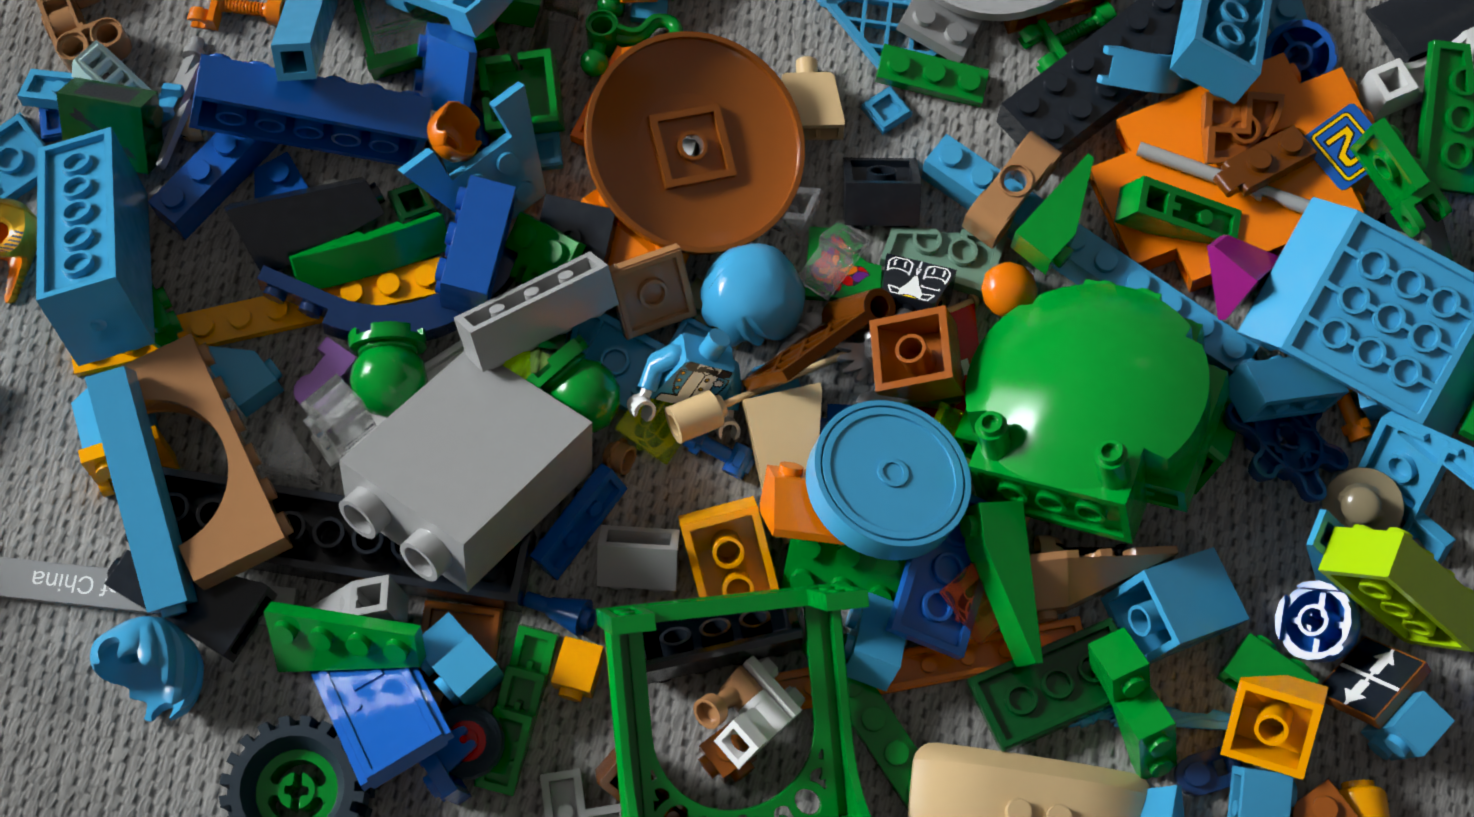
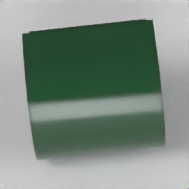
(411, 202)

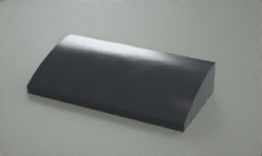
(1411, 24)

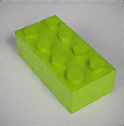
(1401, 586)

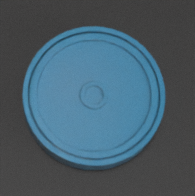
(888, 480)

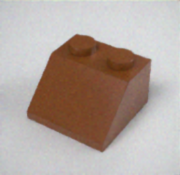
(917, 355)

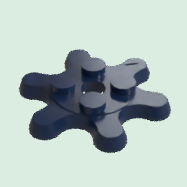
(1294, 460)

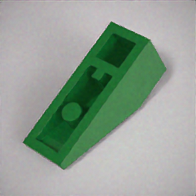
(1174, 212)
(1052, 227)

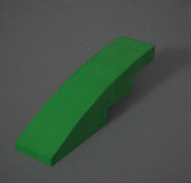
(370, 253)
(520, 704)

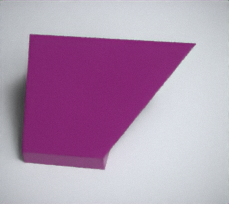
(1236, 272)

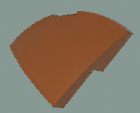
(1236, 127)

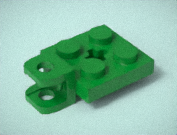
(1399, 177)

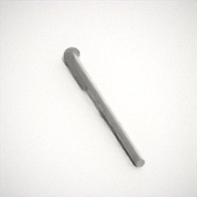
(1208, 172)

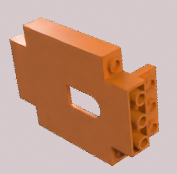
(1177, 128)

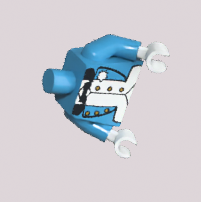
(687, 369)

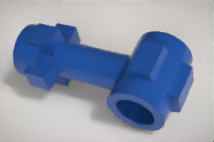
(737, 460)

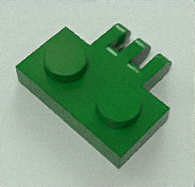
(539, 248)

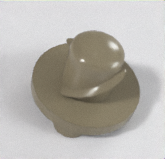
(1365, 499)

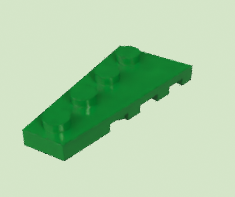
(1448, 117)

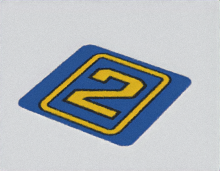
(1333, 144)

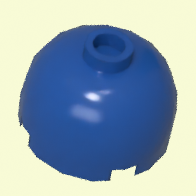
(1306, 45)
(1317, 622)

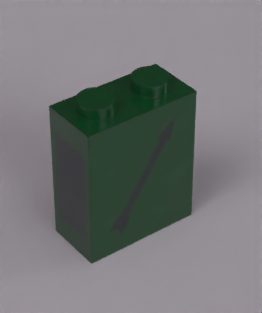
(130, 111)

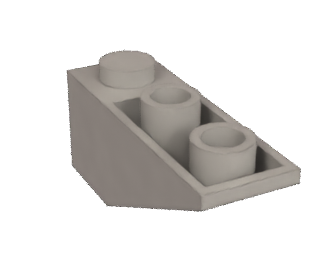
(369, 597)

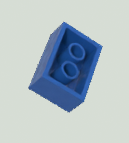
(475, 243)

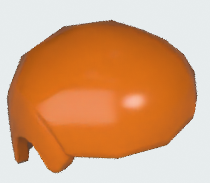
(453, 132)
(1007, 287)

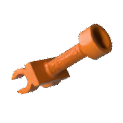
(211, 18)

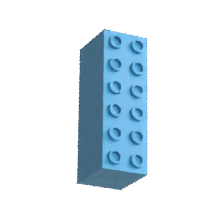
(93, 247)

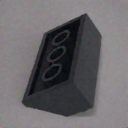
(718, 642)

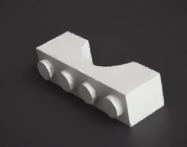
(1399, 83)

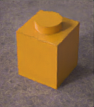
(577, 669)

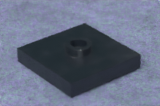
(582, 221)

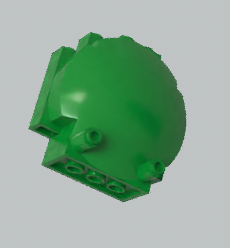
(1091, 408)

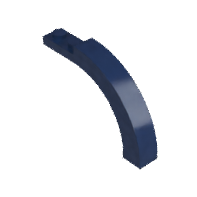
(344, 315)

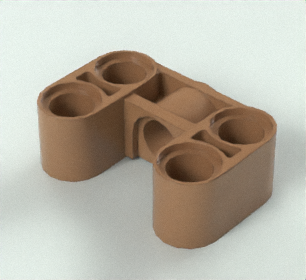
(73, 35)
(997, 206)

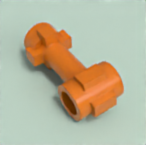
(1355, 428)

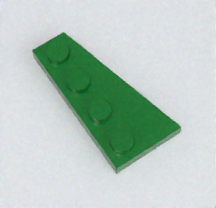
(339, 641)

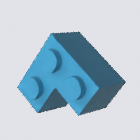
(460, 661)

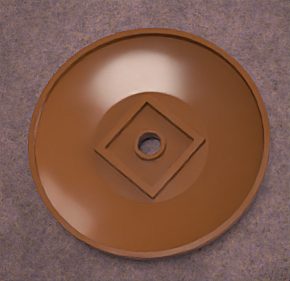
(725, 102)

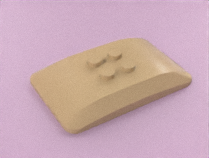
(995, 783)

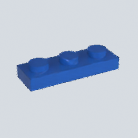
(578, 521)

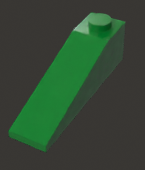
(1000, 550)

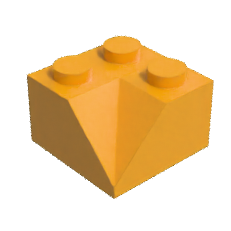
(1274, 723)

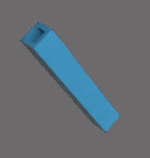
(302, 38)
(141, 491)

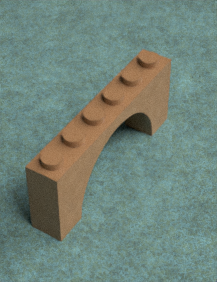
(246, 523)

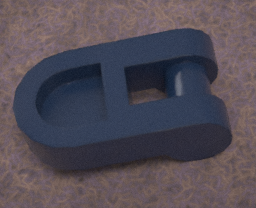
(1198, 774)

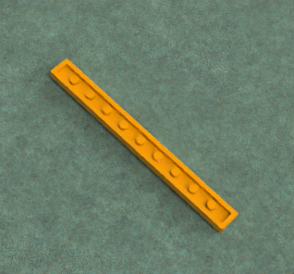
(264, 317)

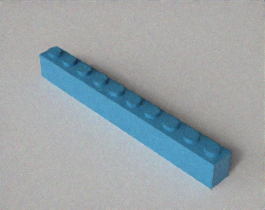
(966, 175)

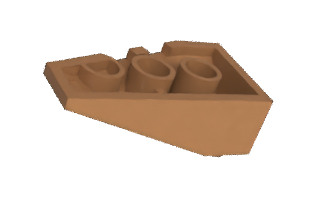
(1067, 580)

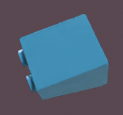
(1176, 604)

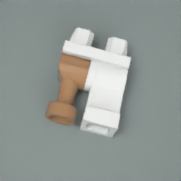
(761, 705)

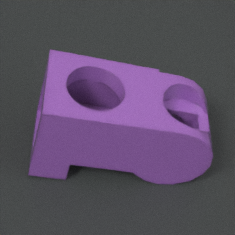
(334, 361)

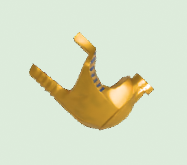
(17, 243)

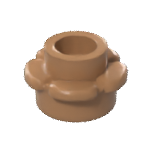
(616, 453)

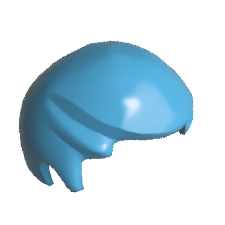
(753, 294)
(153, 662)

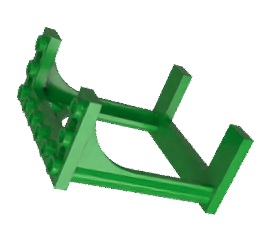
(829, 694)

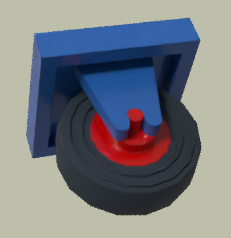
(469, 755)

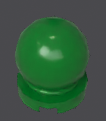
(387, 365)
(580, 383)

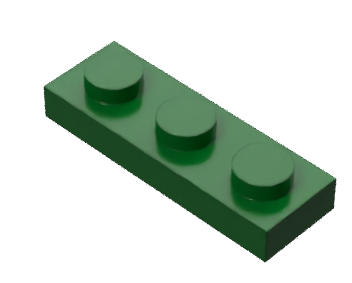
(931, 75)

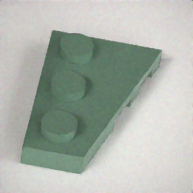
(947, 249)

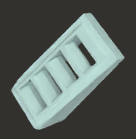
(97, 54)

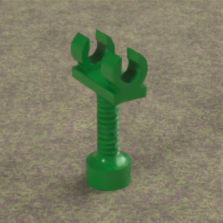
(1041, 31)

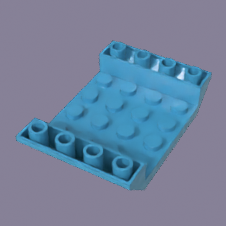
(1372, 314)

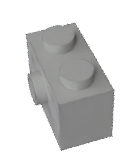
(638, 558)

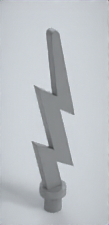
(186, 77)

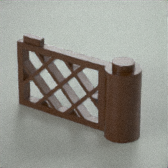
(839, 321)

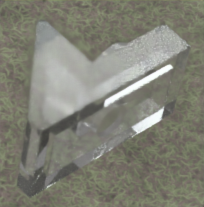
(833, 259)

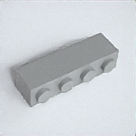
(536, 311)

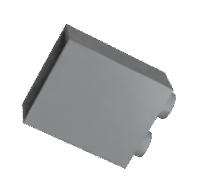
(465, 470)

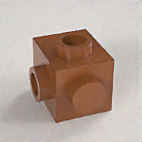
(717, 763)

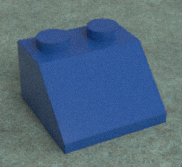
(446, 65)

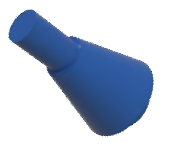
(570, 613)

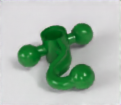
(605, 34)

